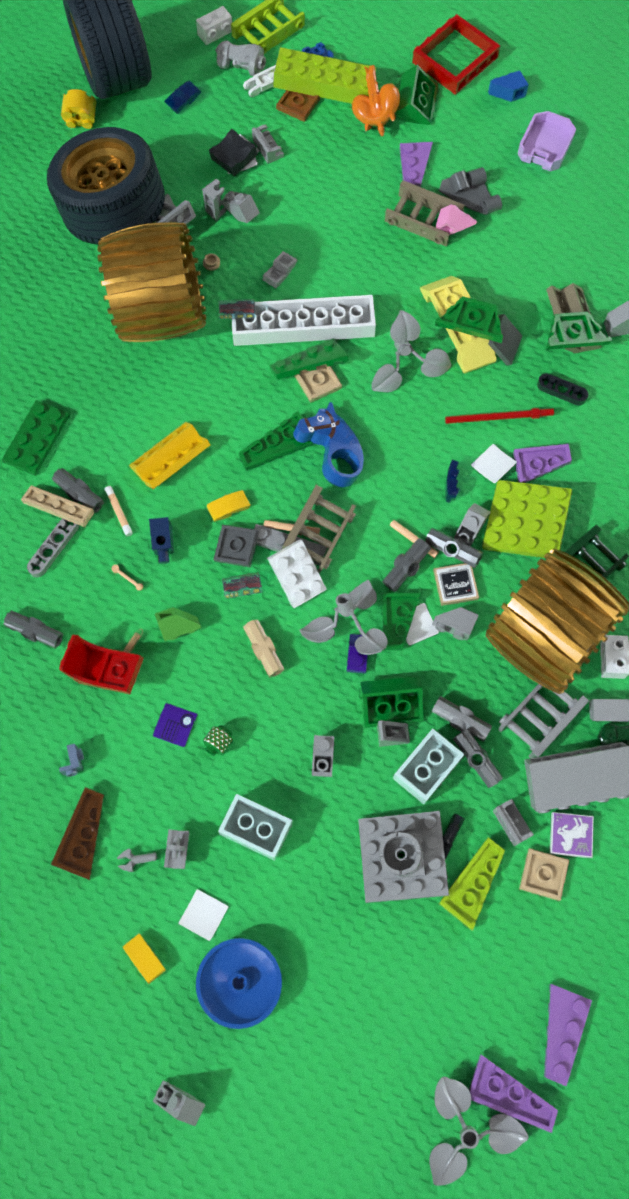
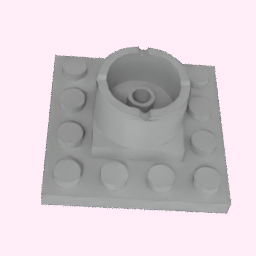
(416, 875)

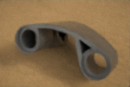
(471, 191)

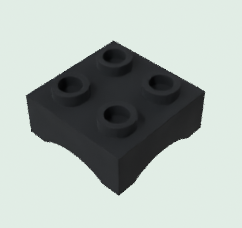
(233, 152)

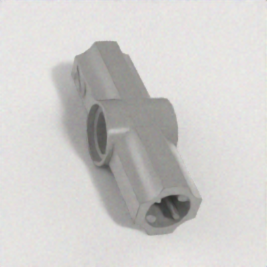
(461, 718)

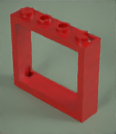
(439, 73)

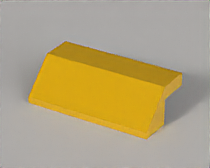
(169, 455)

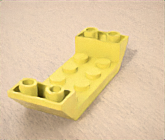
(472, 350)

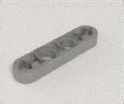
(49, 543)

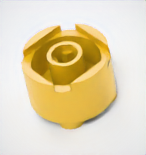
(78, 109)

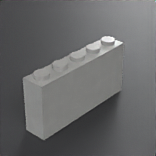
(578, 777)

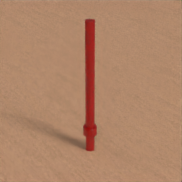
(534, 413)

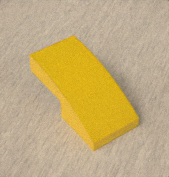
(228, 504)
(144, 958)

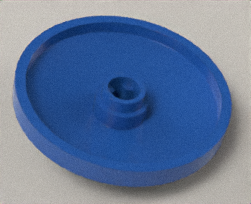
(238, 983)

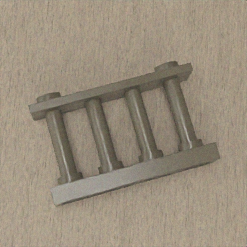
(422, 198)
(307, 513)

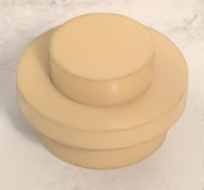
(211, 262)

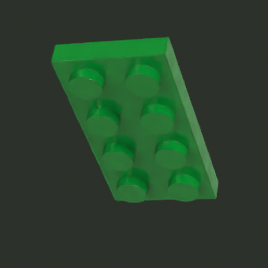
(35, 437)

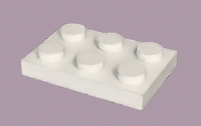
(296, 573)

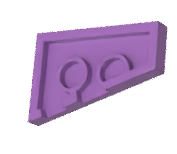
(414, 161)
(540, 460)

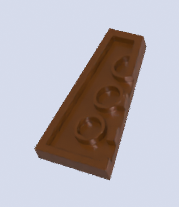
(79, 840)

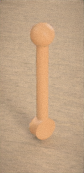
(115, 568)

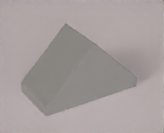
(392, 733)

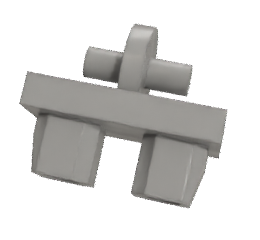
(176, 849)

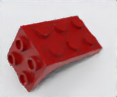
(100, 666)

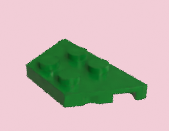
(473, 318)
(575, 330)

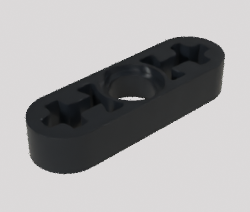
(560, 382)

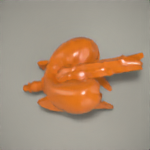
(379, 106)

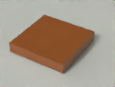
(297, 104)

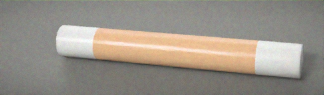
(118, 510)

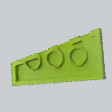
(473, 884)

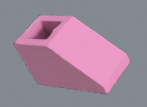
(454, 220)

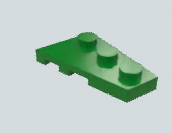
(397, 617)

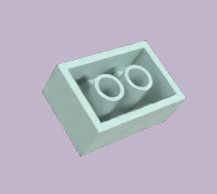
(428, 766)
(255, 827)

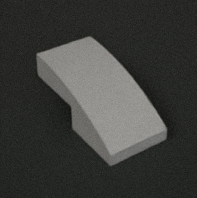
(280, 270)

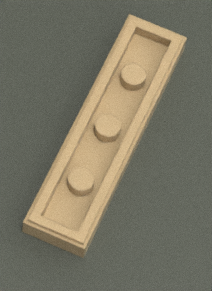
(57, 506)

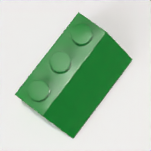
(417, 96)
(392, 701)

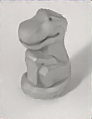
(246, 56)

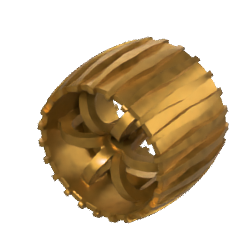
(151, 282)
(557, 620)

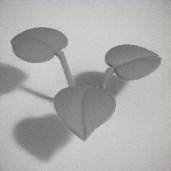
(402, 331)
(361, 597)
(448, 1163)

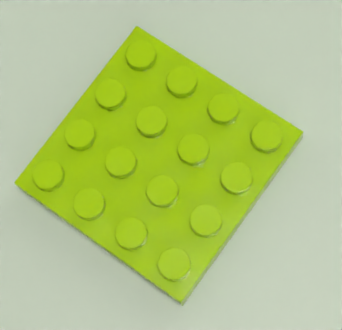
(527, 518)

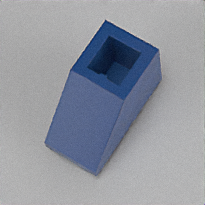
(509, 87)

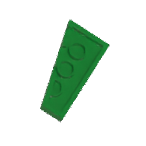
(309, 359)
(273, 444)

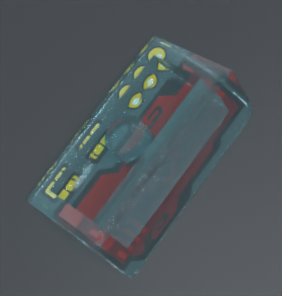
(236, 309)
(242, 585)

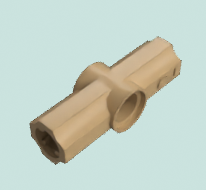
(263, 648)

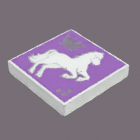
(571, 835)

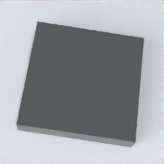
(510, 343)
(236, 546)

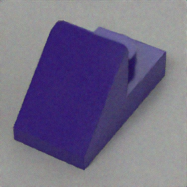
(356, 661)

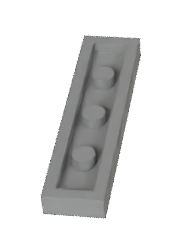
(275, 540)

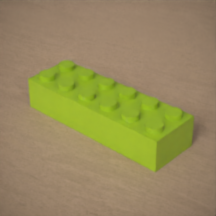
(319, 76)

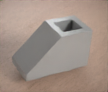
(240, 206)
(618, 321)
(472, 524)
(457, 622)
(323, 756)
(179, 1103)

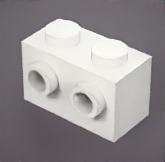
(214, 25)
(615, 657)

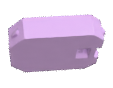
(547, 137)

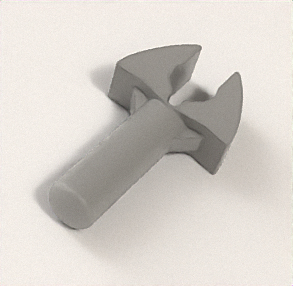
(135, 859)

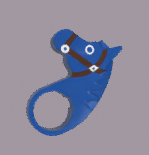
(339, 442)

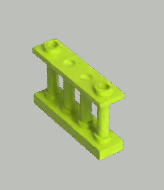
(262, 12)

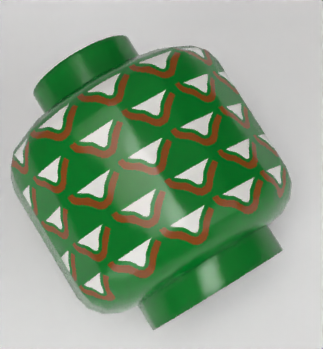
(218, 740)

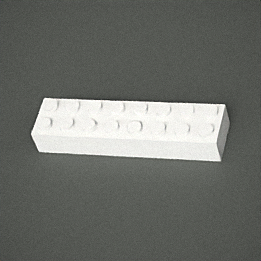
(307, 320)

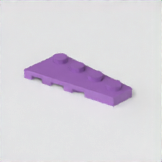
(564, 1031)
(505, 1094)

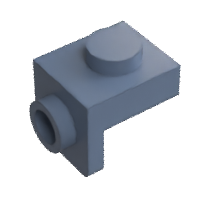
(75, 757)

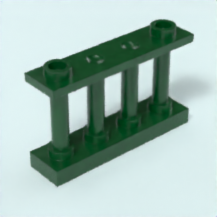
(592, 537)

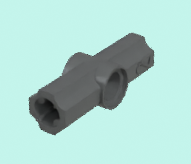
(77, 490)
(443, 543)
(406, 565)
(33, 629)
(485, 769)

